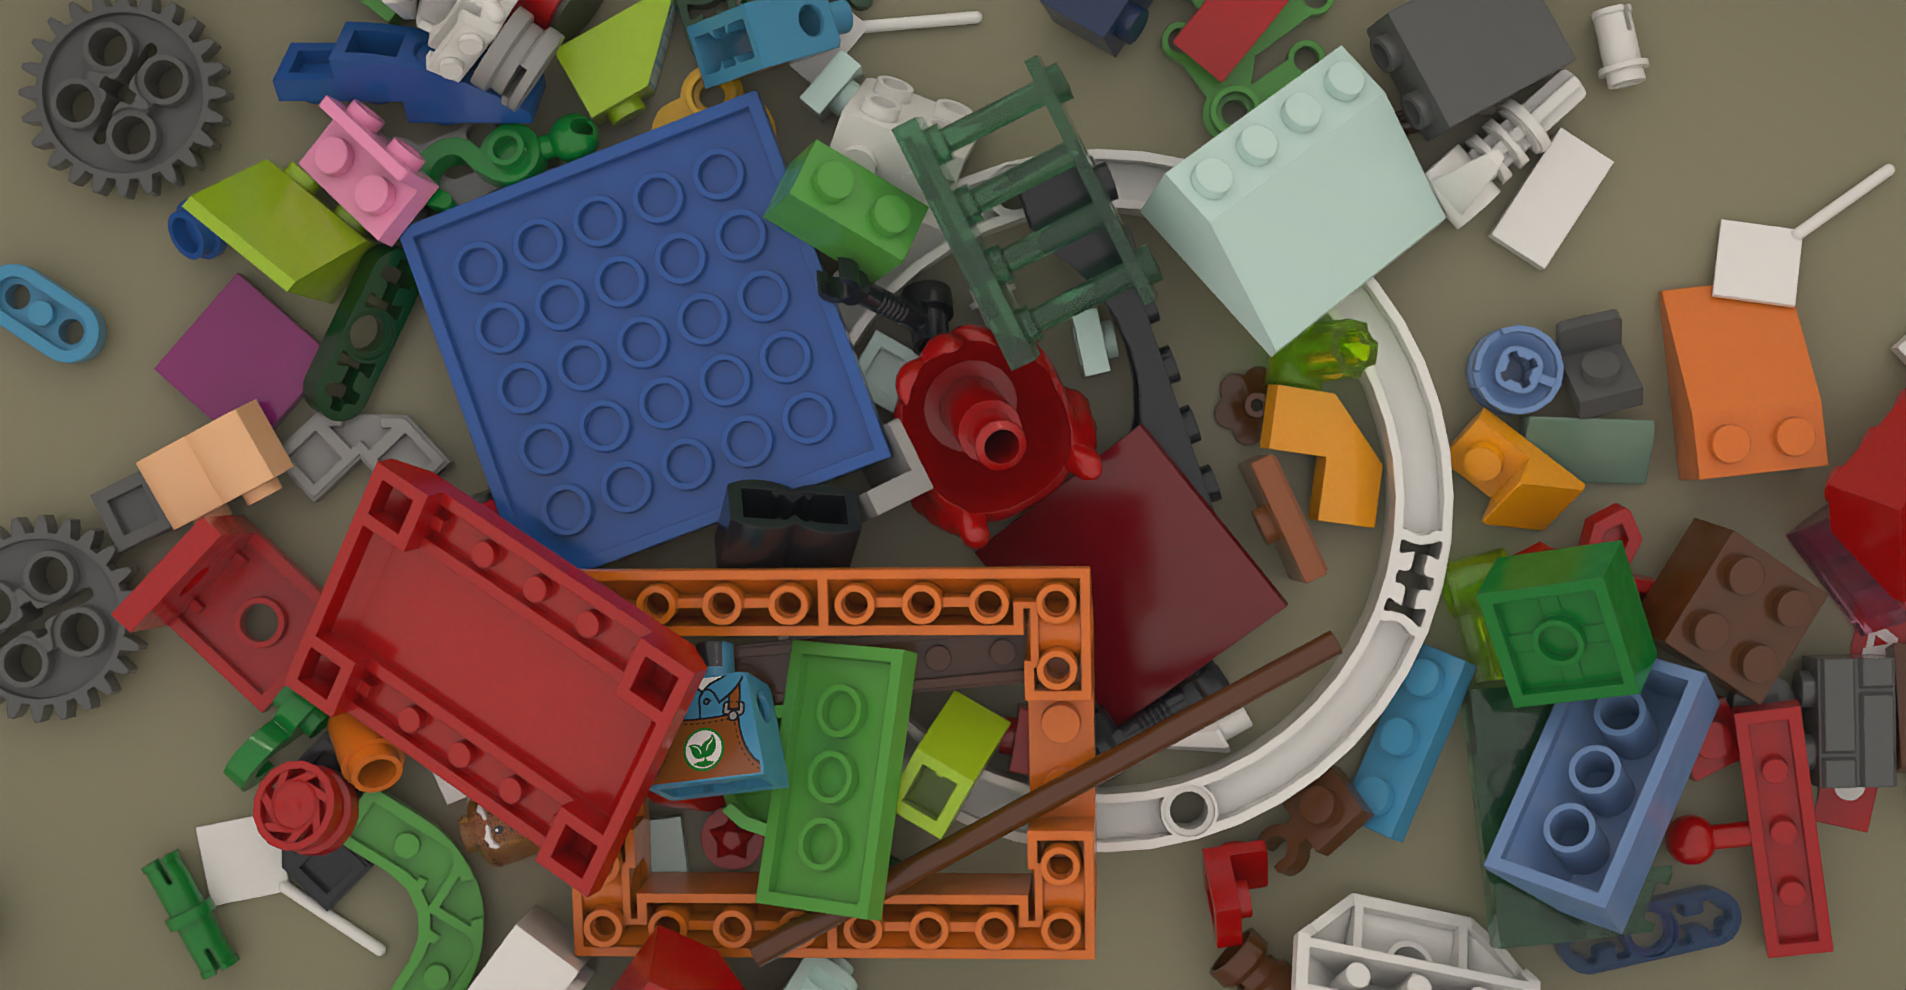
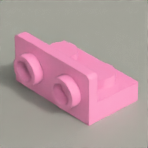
(367, 172)

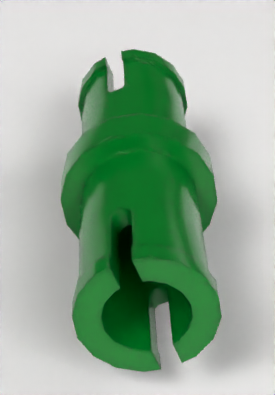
(190, 914)

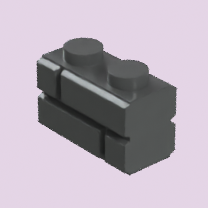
(1848, 719)

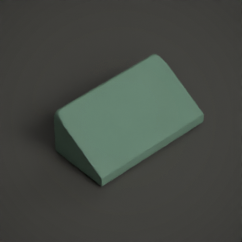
(1594, 447)

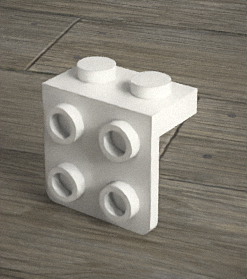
(867, 136)

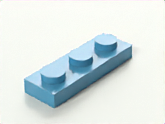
(1411, 740)

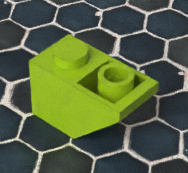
(949, 764)

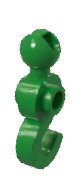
(509, 154)
(292, 719)

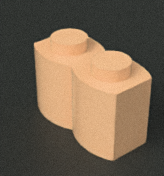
(215, 465)

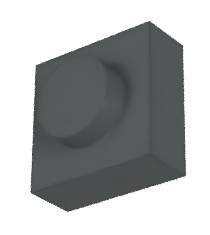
(130, 512)

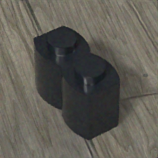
(786, 527)

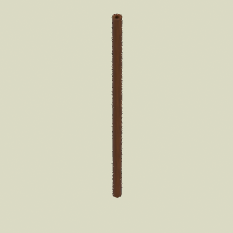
(1064, 788)

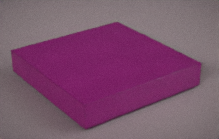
(241, 353)

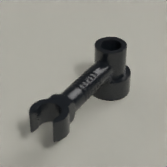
(922, 308)
(1189, 691)

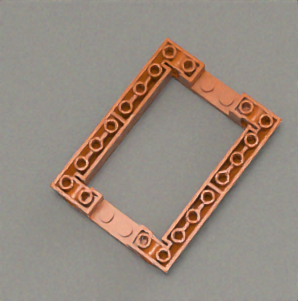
(947, 913)

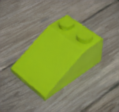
(285, 228)

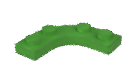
(439, 883)

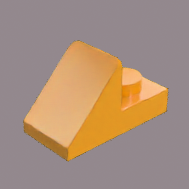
(1519, 478)

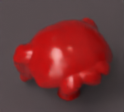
(989, 432)

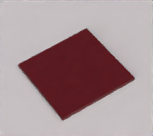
(1162, 565)

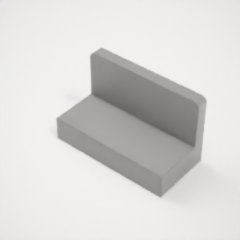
(893, 479)

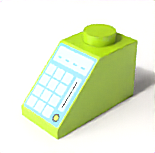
(620, 60)

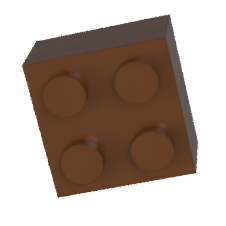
(1730, 609)

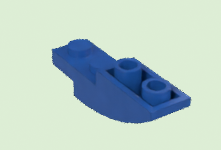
(389, 65)

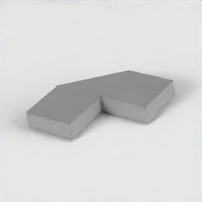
(330, 449)

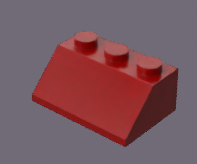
(1870, 501)

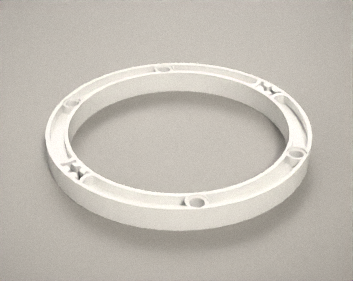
(1383, 641)

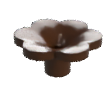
(1235, 407)

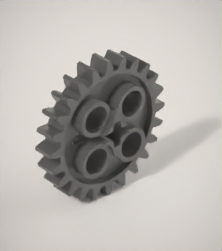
(77, 65)
(68, 666)

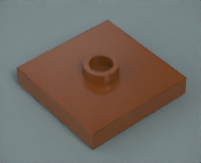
(1281, 518)

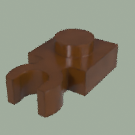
(1322, 819)

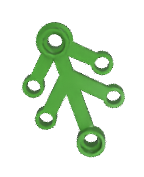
(1238, 84)

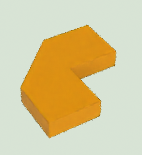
(1345, 465)

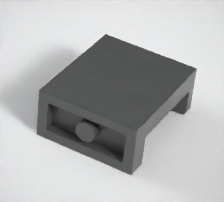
(1465, 55)

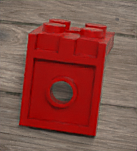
(206, 594)

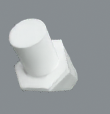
(1215, 736)

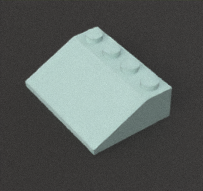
(1298, 201)

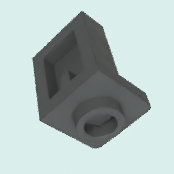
(1596, 365)

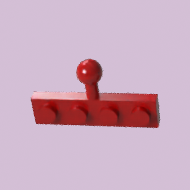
(1777, 828)

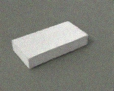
(1550, 199)

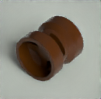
(1251, 967)

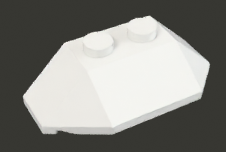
(1400, 947)

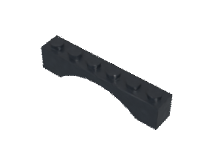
(1150, 367)

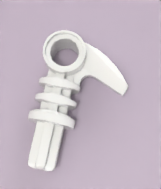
(1465, 179)

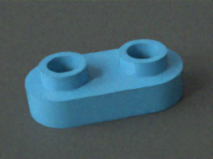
(48, 315)

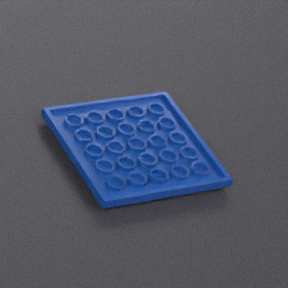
(642, 338)

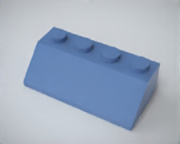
(1604, 795)

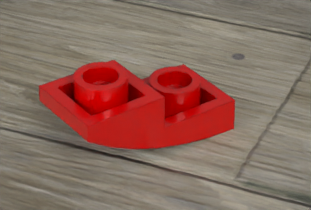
(1225, 31)

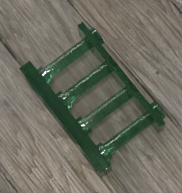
(962, 207)

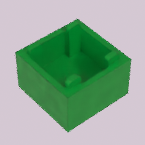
(1567, 624)

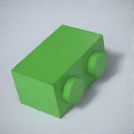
(845, 210)

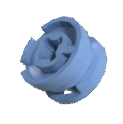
(1514, 370)

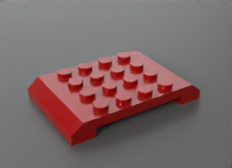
(497, 668)

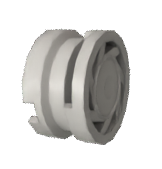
(517, 58)

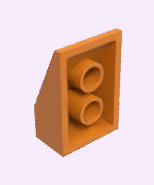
(1739, 386)

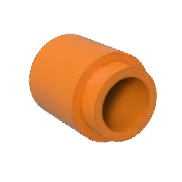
(364, 755)

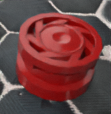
(307, 809)

